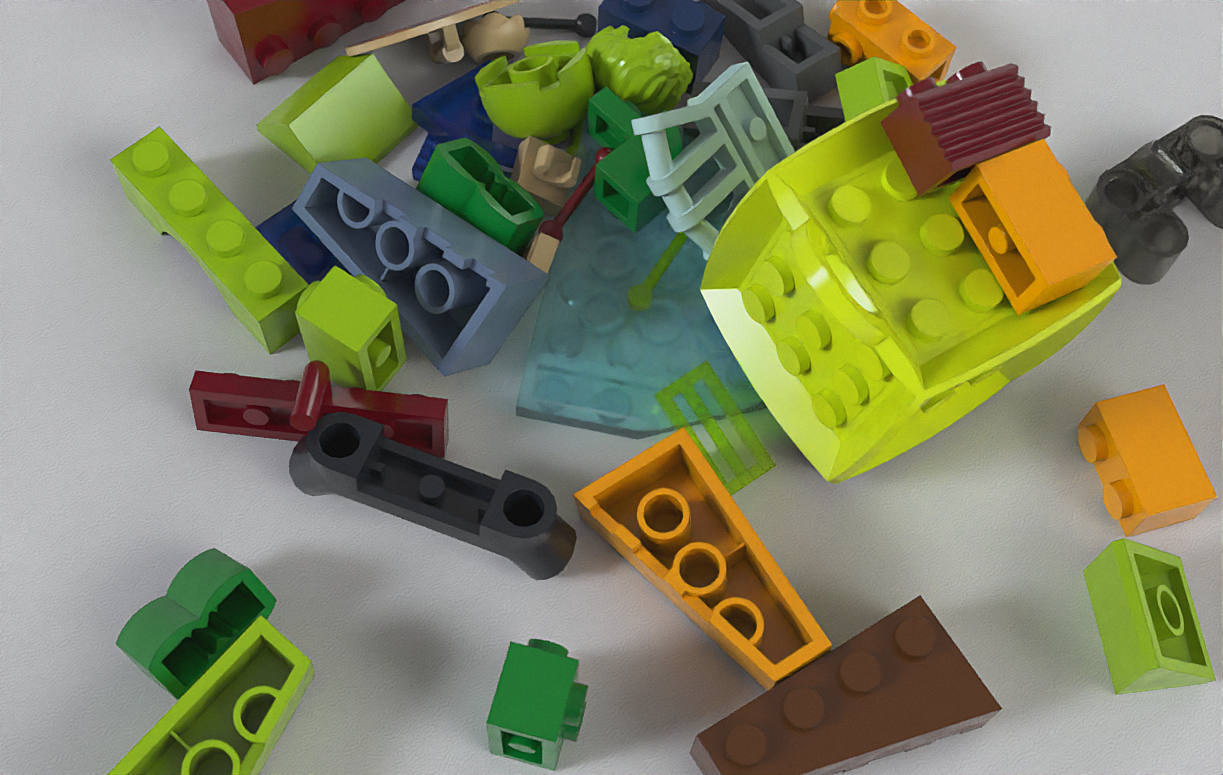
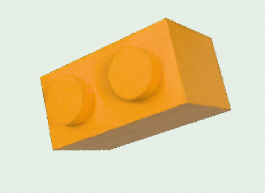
(1031, 226)
(1144, 461)

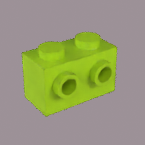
(352, 330)

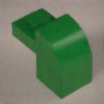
(624, 172)

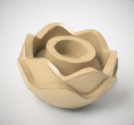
(495, 37)

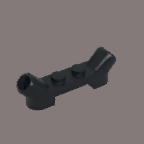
(502, 516)

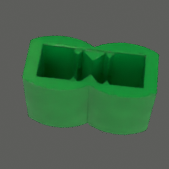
(475, 189)
(195, 621)

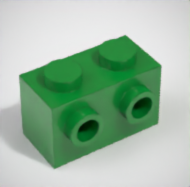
(536, 704)

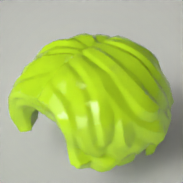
(639, 69)

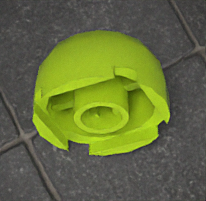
(539, 93)

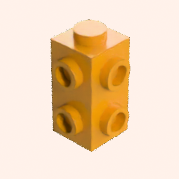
(889, 33)

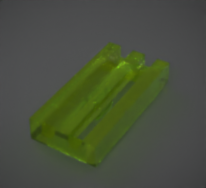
(733, 414)

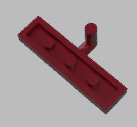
(292, 407)

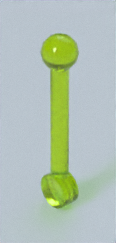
(640, 295)

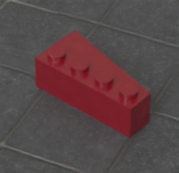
(275, 33)

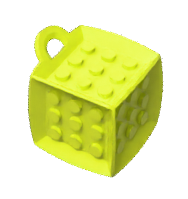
(870, 304)

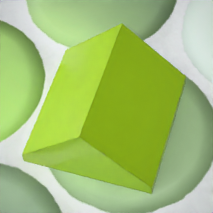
(341, 115)
(1146, 619)

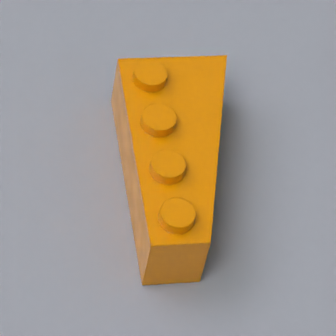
(702, 553)

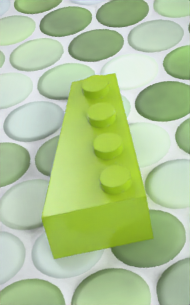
(230, 713)

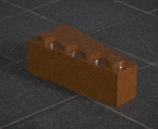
(857, 704)

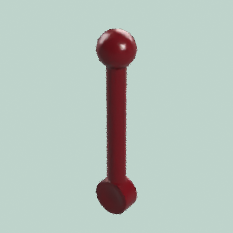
(554, 227)

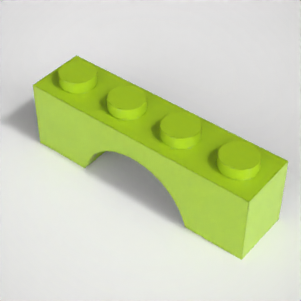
(231, 251)

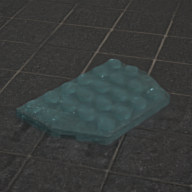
(598, 358)

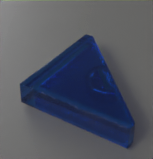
(456, 112)

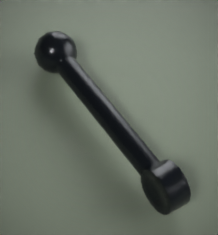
(584, 25)

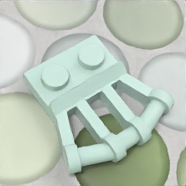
(735, 129)

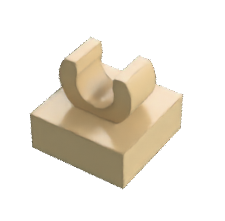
(545, 173)

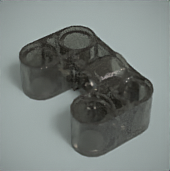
(1147, 189)

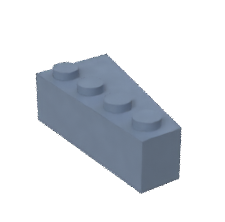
(450, 280)

